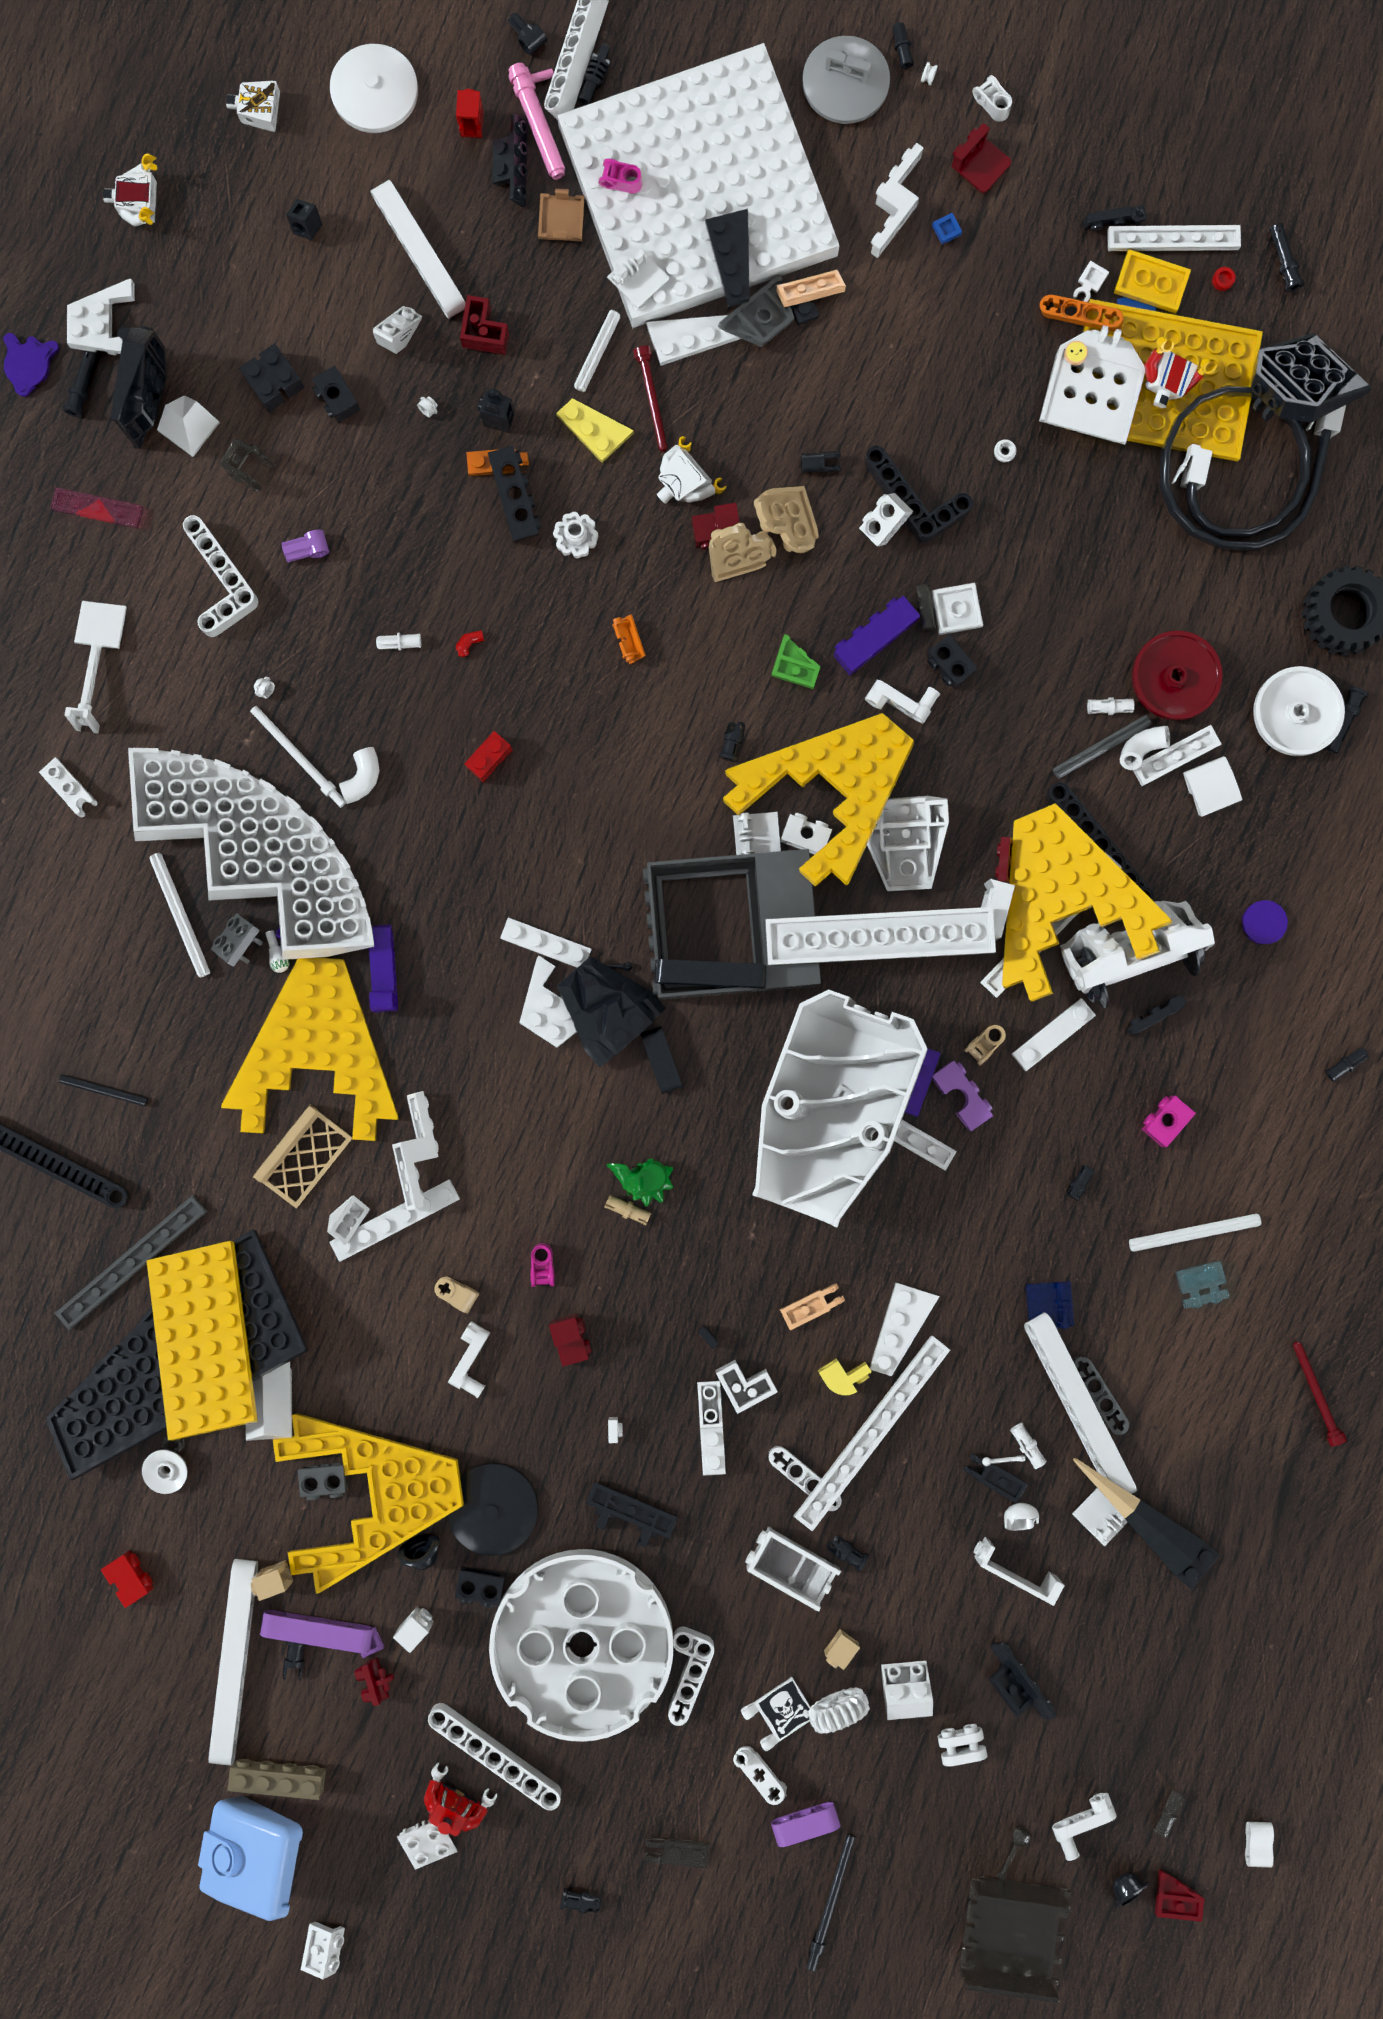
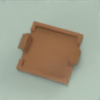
(561, 216)

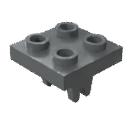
(235, 940)

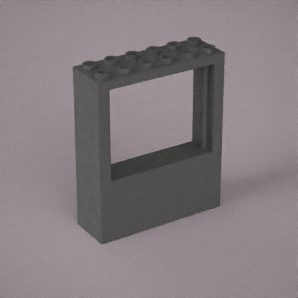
(773, 892)

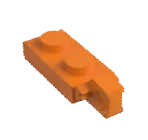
(479, 463)

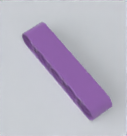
(316, 1631)

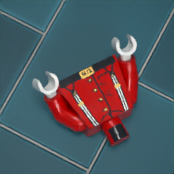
(452, 1809)

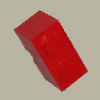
(469, 113)
(488, 756)
(128, 1578)

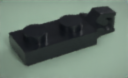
(1116, 217)

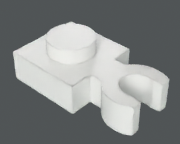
(1091, 279)

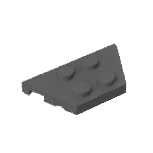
(760, 317)

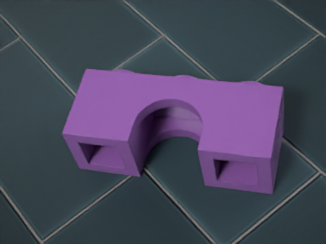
(975, 1109)

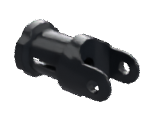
(733, 739)
(847, 1552)
(294, 1658)
(580, 1901)

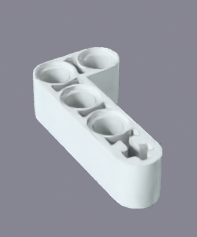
(687, 1678)

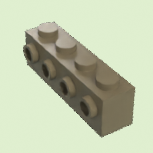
(276, 1779)

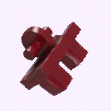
(376, 1681)

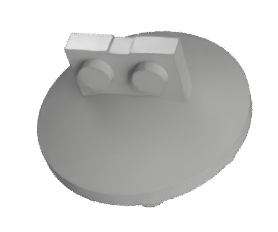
(846, 79)

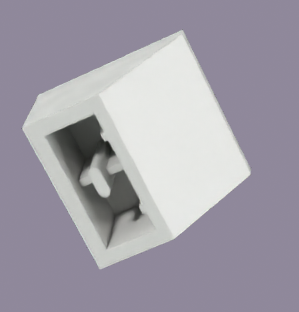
(907, 1690)

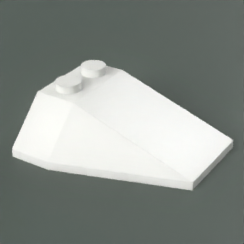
(909, 841)

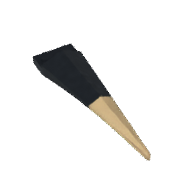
(1176, 1546)

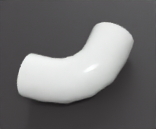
(1142, 743)
(365, 777)

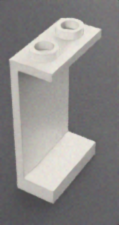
(1049, 1589)

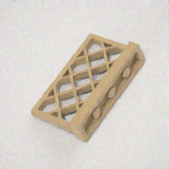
(286, 1145)

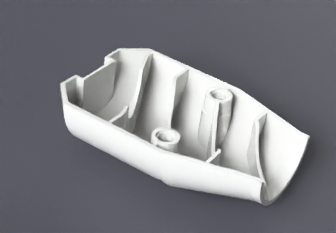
(815, 1152)

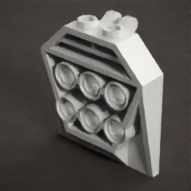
(1111, 359)

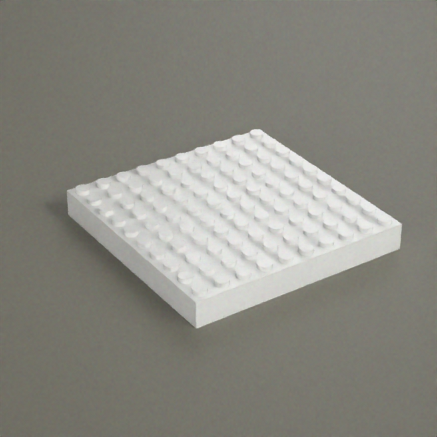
(704, 149)

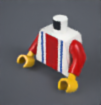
(1172, 375)

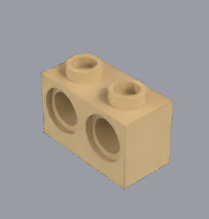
(271, 1580)

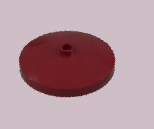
(1192, 663)

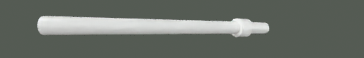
(327, 787)

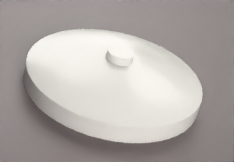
(374, 88)
(1299, 711)

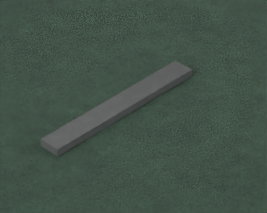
(131, 1262)

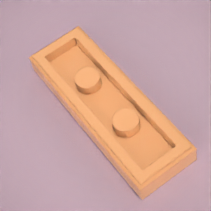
(810, 288)

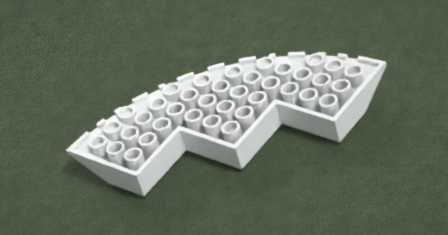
(259, 839)

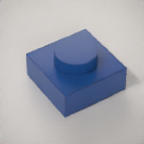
(947, 228)

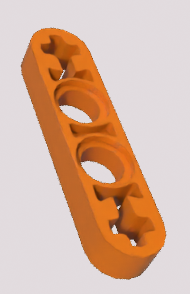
(1082, 310)

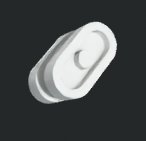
(969, 1735)

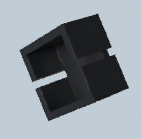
(270, 375)

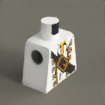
(256, 104)

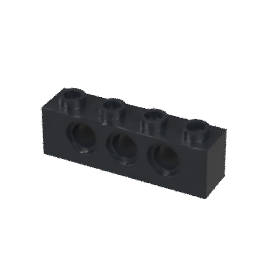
(499, 460)

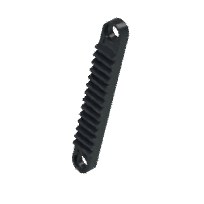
(60, 1167)

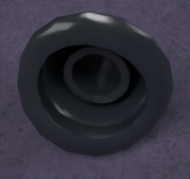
(419, 1552)
(1128, 1888)

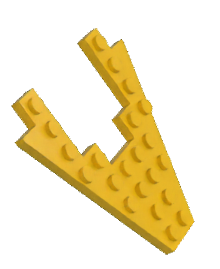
(857, 761)
(406, 1490)

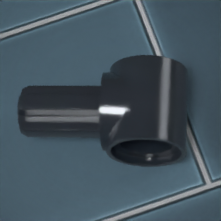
(530, 36)

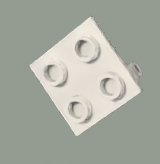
(638, 277)
(756, 833)
(1100, 1517)
(425, 1844)

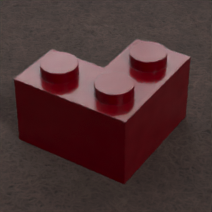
(478, 331)
(705, 524)
(569, 1339)

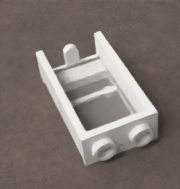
(791, 1568)

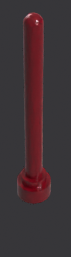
(642, 355)
(1335, 1435)

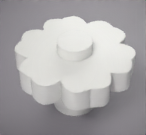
(575, 535)

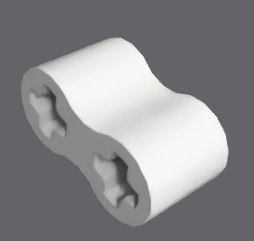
(1259, 1844)

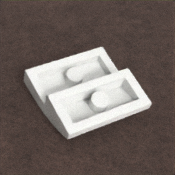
(1212, 786)

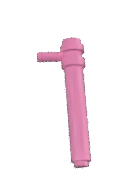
(525, 90)

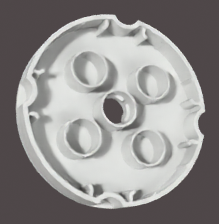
(570, 1693)

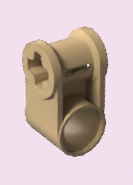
(984, 1044)
(460, 1296)

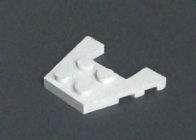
(91, 319)
(543, 1010)

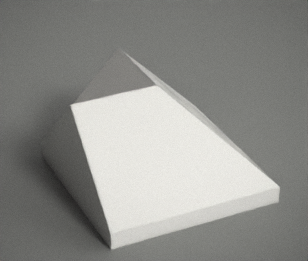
(187, 424)

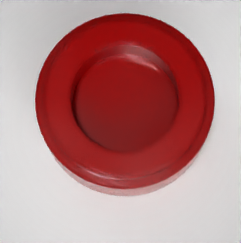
(1223, 278)

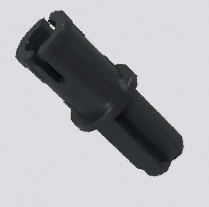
(902, 45)
(1347, 1064)

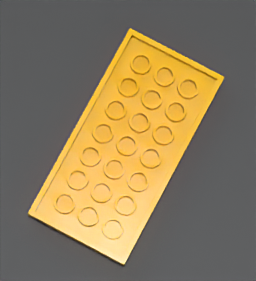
(201, 1341)

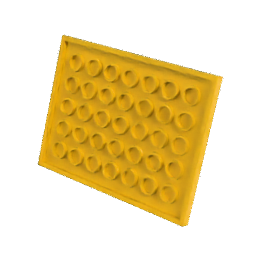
(1213, 424)

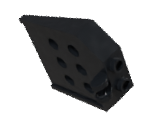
(1303, 380)
(139, 382)

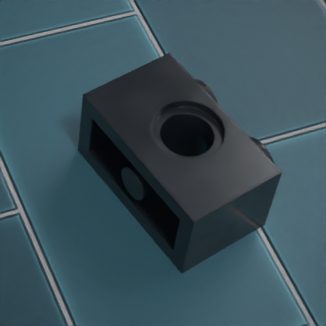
(328, 383)

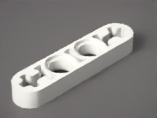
(804, 1478)

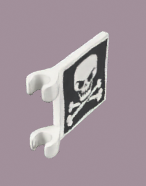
(783, 1711)

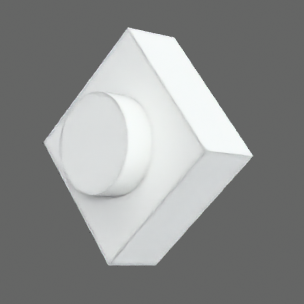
(614, 1429)

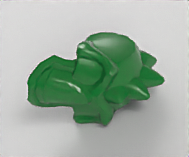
(645, 1181)

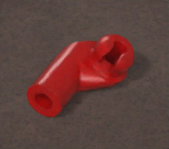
(466, 641)

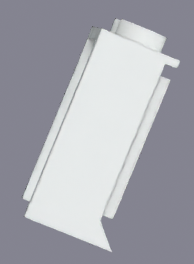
(999, 897)

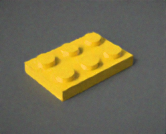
(1152, 281)

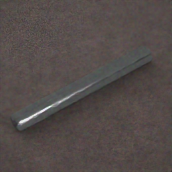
(1102, 746)

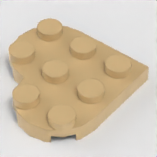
(789, 514)
(737, 552)

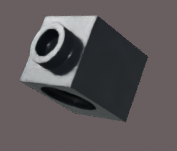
(304, 219)

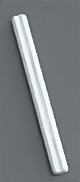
(179, 915)
(1195, 1232)

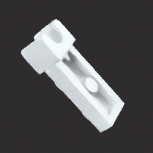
(67, 786)

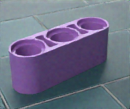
(805, 1824)

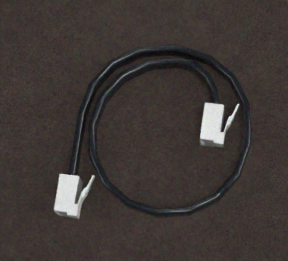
(1197, 465)

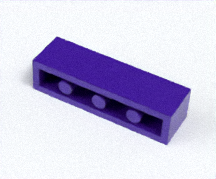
(876, 635)

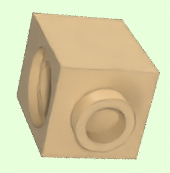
(841, 1650)

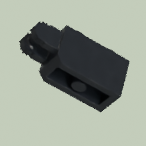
(496, 410)

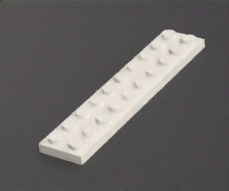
(880, 936)

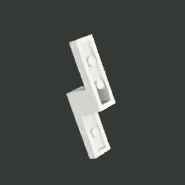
(896, 199)
(415, 1150)

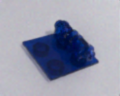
(1052, 1299)

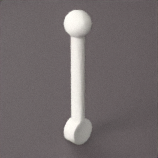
(987, 1461)

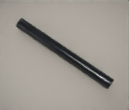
(103, 1090)

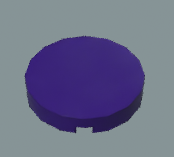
(1264, 922)

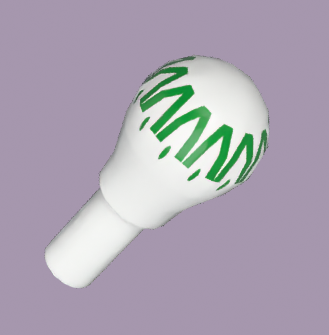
(275, 951)

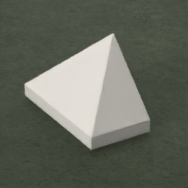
(346, 1219)

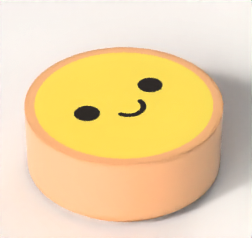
(1075, 353)

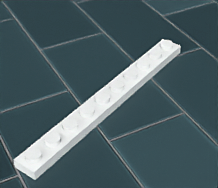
(871, 1433)

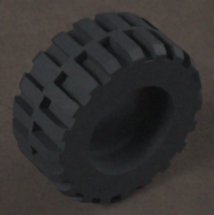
(1324, 626)

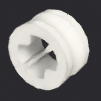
(929, 73)

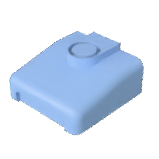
(249, 1858)

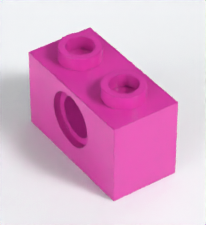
(1179, 1114)

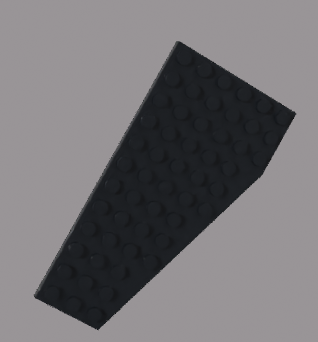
(124, 1395)

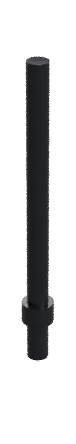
(818, 1945)

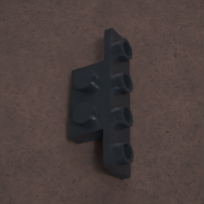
(510, 160)
(1016, 1686)

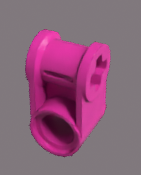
(616, 175)
(542, 1267)

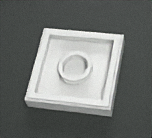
(957, 608)

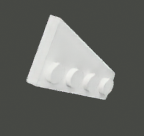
(686, 337)
(902, 1321)

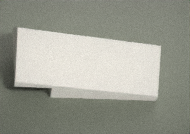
(273, 1405)

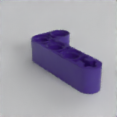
(383, 972)

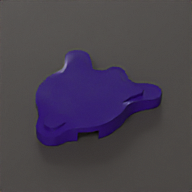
(28, 362)

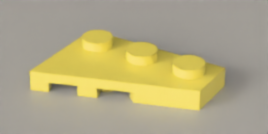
(594, 429)

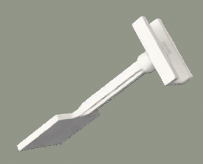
(100, 627)

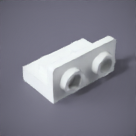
(322, 1950)

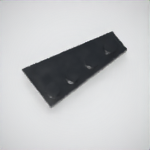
(731, 253)

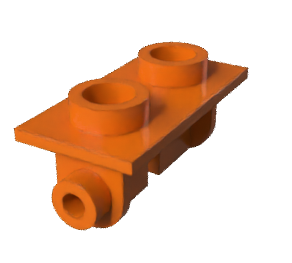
(631, 643)

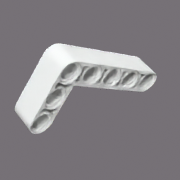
(225, 573)

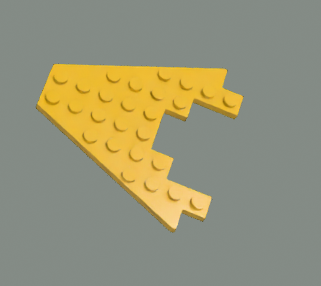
(1057, 876)
(316, 1028)

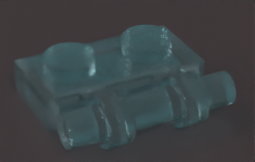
(1199, 1278)

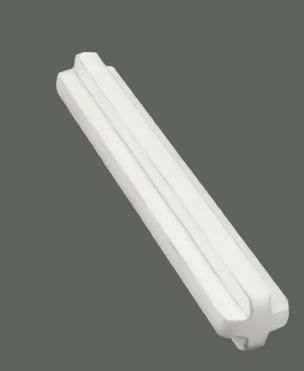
(597, 350)

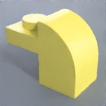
(842, 1382)

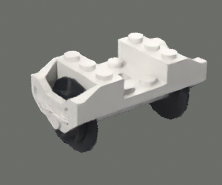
(1112, 958)

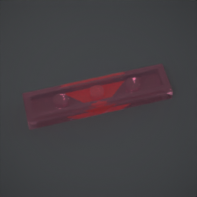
(96, 508)

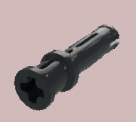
(1289, 266)
(78, 392)
(1352, 710)

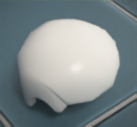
(1020, 1517)

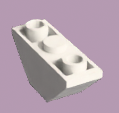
(397, 329)

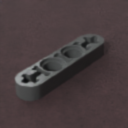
(1102, 1393)

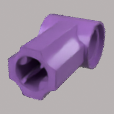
(311, 545)

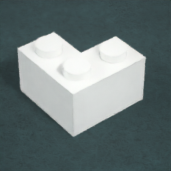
(745, 1392)

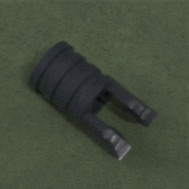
(816, 463)

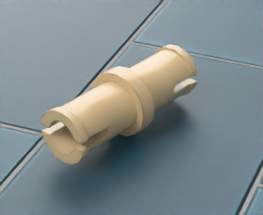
(627, 1210)

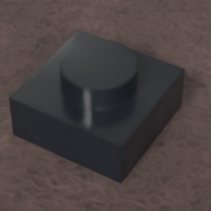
(804, 312)

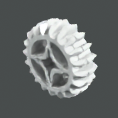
(838, 1710)

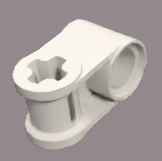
(990, 96)

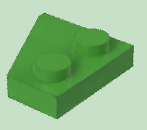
(795, 665)

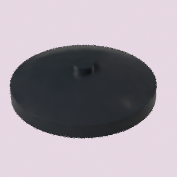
(496, 1510)

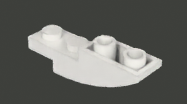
(711, 1428)

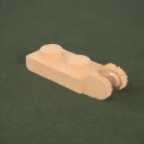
(810, 1307)

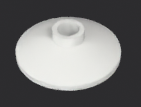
(159, 1479)

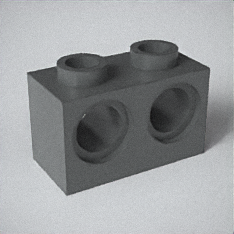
(322, 1475)

